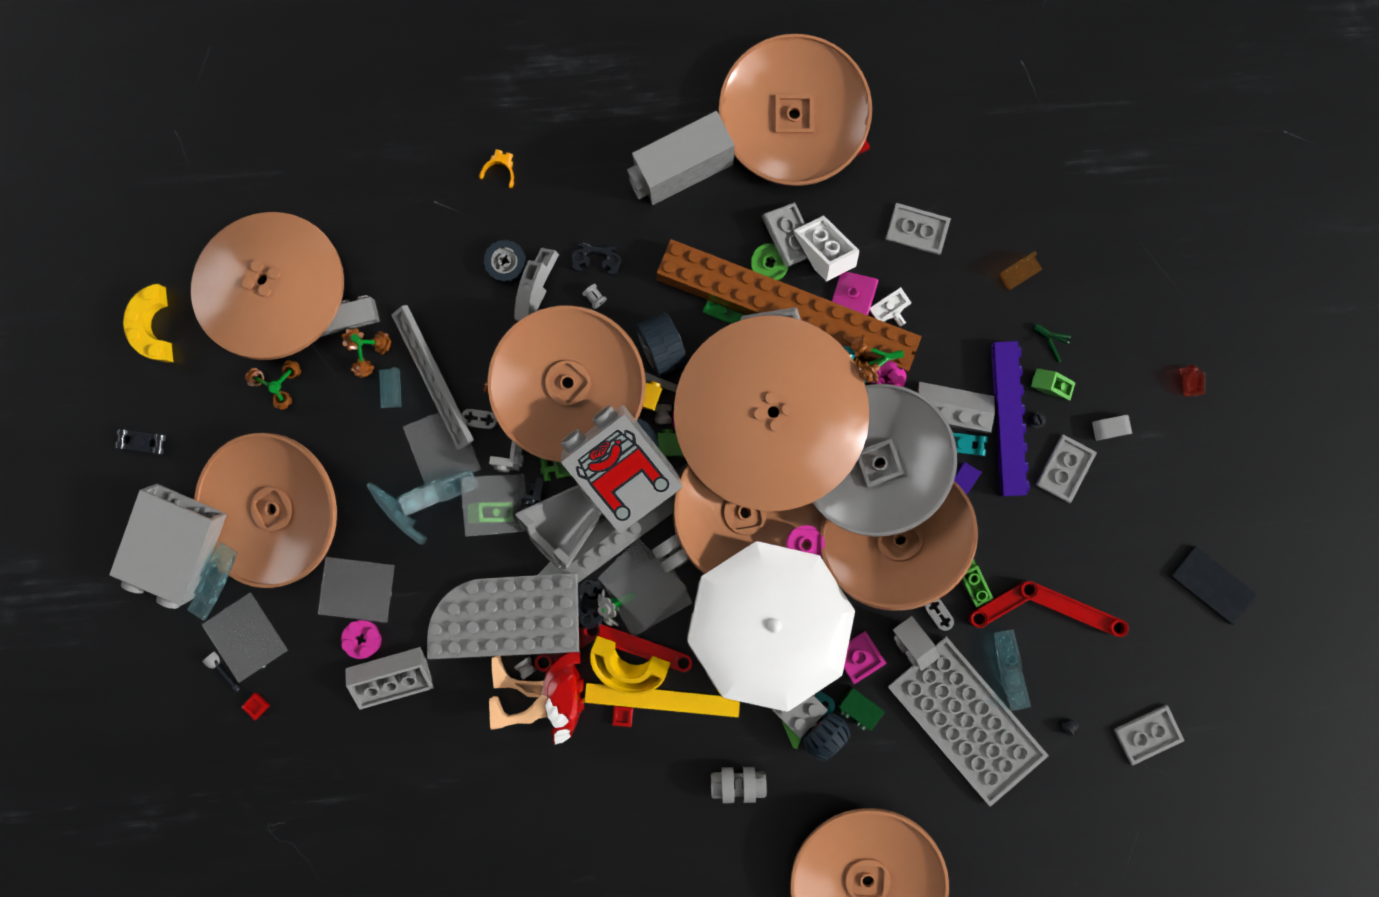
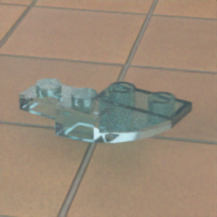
(433, 492)
(1011, 670)

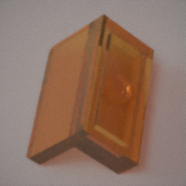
(1020, 271)

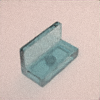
(390, 388)

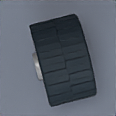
(661, 344)

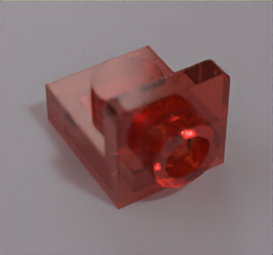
(1193, 380)

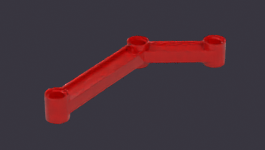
(1049, 599)
(625, 642)

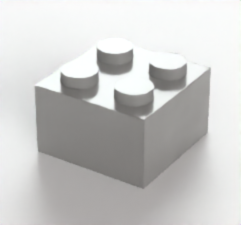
(916, 643)

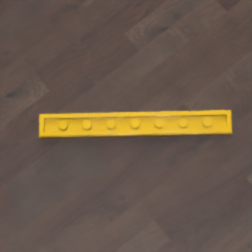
(664, 700)

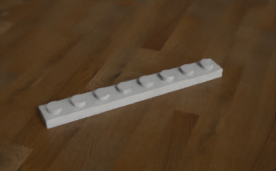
(432, 377)

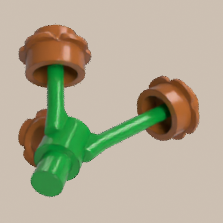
(280, 399)

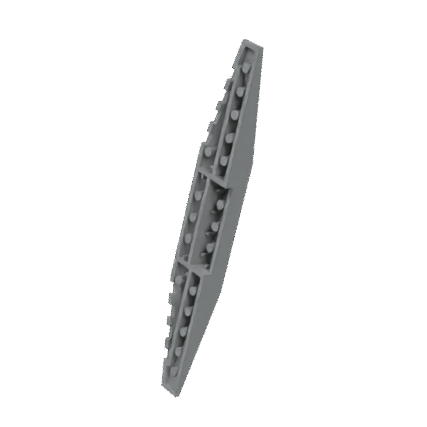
(606, 541)

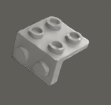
(505, 464)

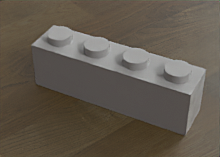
(354, 315)

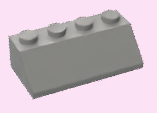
(961, 407)
(389, 678)

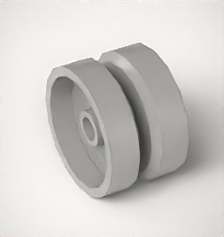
(674, 550)

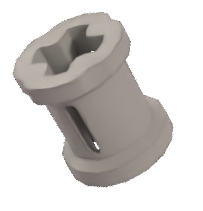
(594, 296)

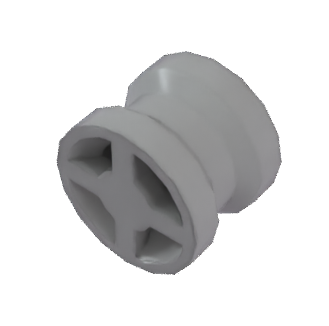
(525, 667)

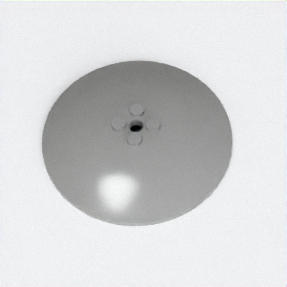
(916, 473)

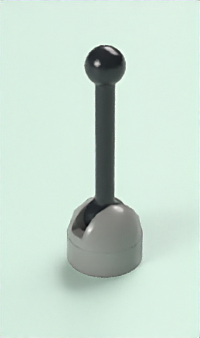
(213, 661)

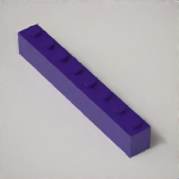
(1009, 419)

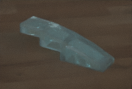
(392, 509)
(213, 581)

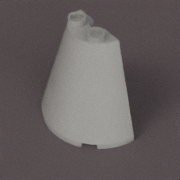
(561, 524)

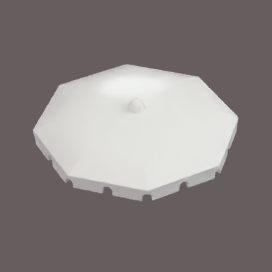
(771, 626)

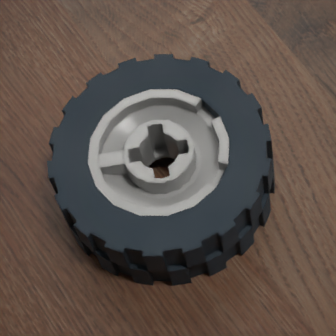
(507, 272)

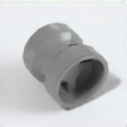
(662, 416)

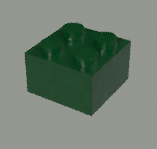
(858, 706)

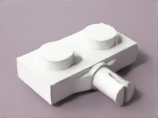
(891, 307)

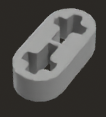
(480, 414)
(942, 611)

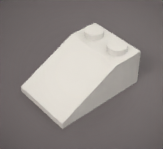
(826, 248)

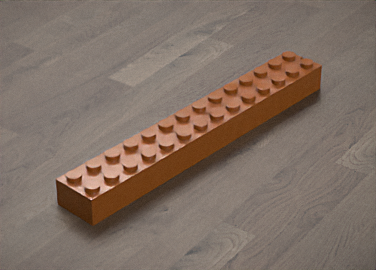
(756, 293)

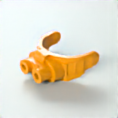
(500, 159)

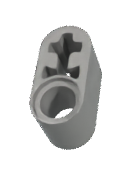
(1112, 427)

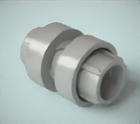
(753, 785)

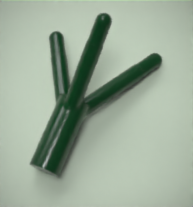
(1057, 336)

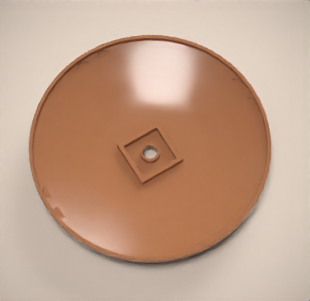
(726, 421)

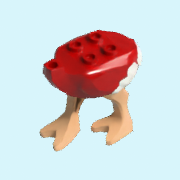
(556, 696)

